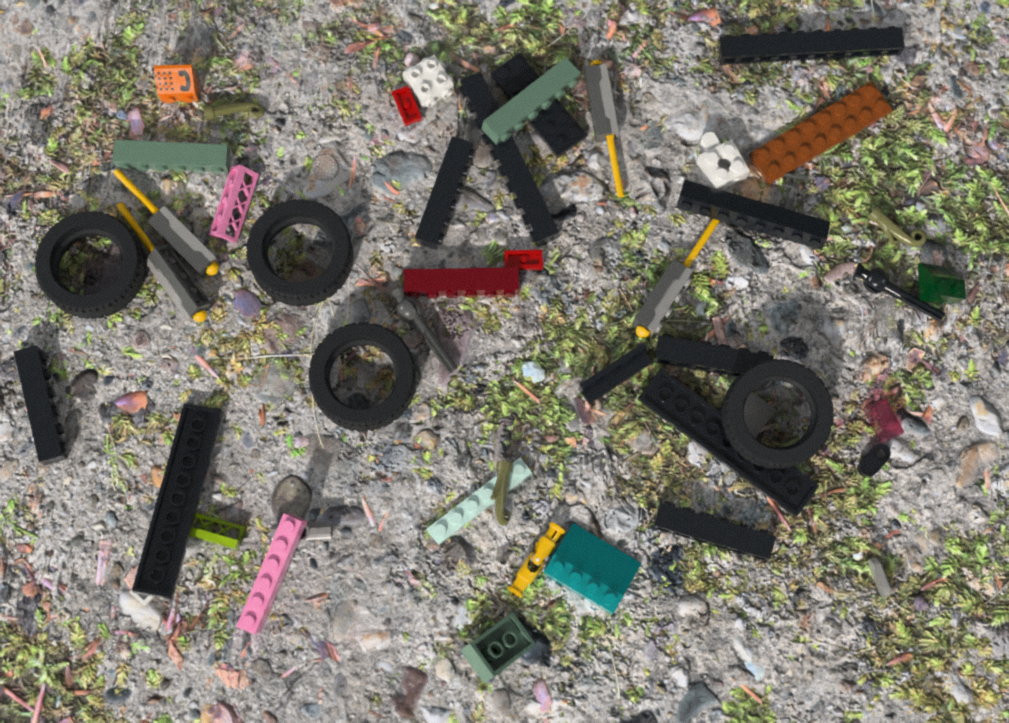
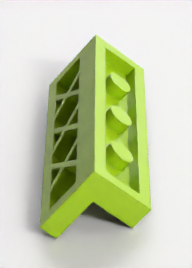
(218, 538)

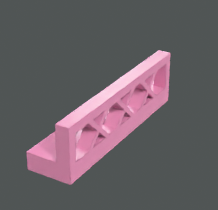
(228, 200)

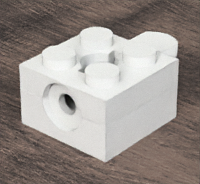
(721, 163)

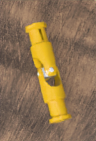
(543, 548)

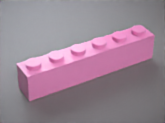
(271, 573)

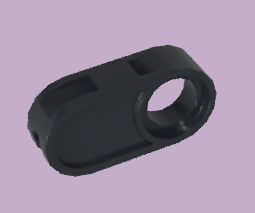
(871, 463)

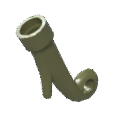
(233, 106)
(892, 229)
(499, 493)

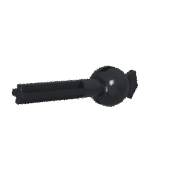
(877, 280)

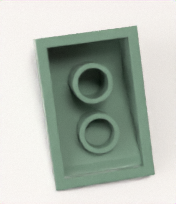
(498, 647)

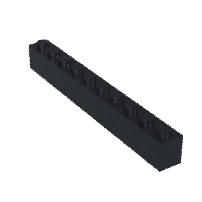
(810, 45)
(510, 164)

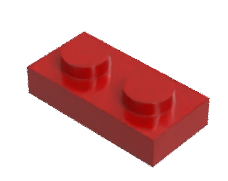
(406, 106)
(524, 259)

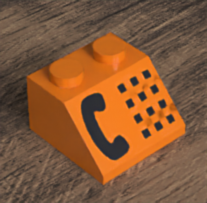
(176, 83)

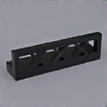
(615, 374)

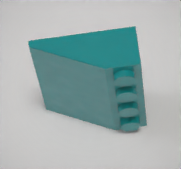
(592, 569)

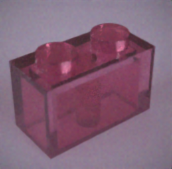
(883, 421)

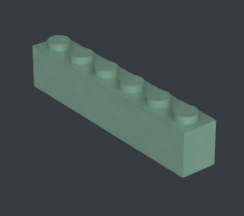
(530, 101)
(171, 156)

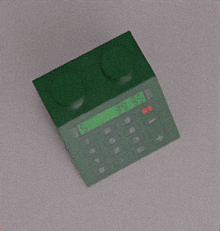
(940, 284)

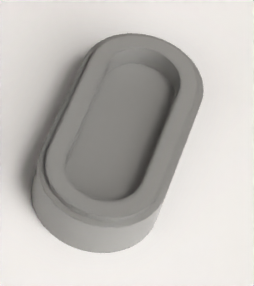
(879, 577)

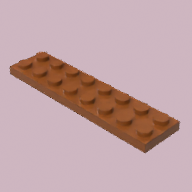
(820, 133)

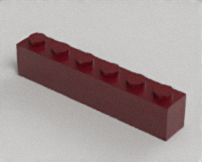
(461, 282)

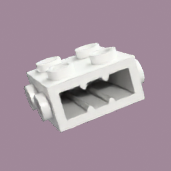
(429, 81)

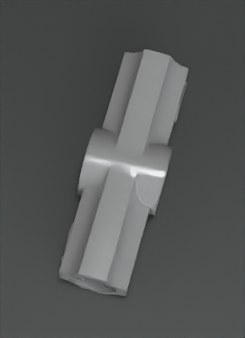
(315, 531)

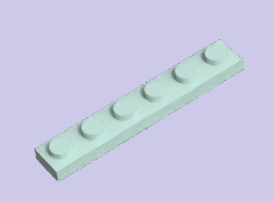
(475, 504)

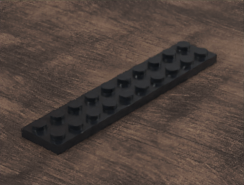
(704, 427)
(177, 502)

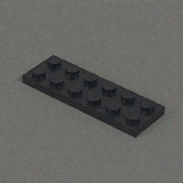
(552, 125)

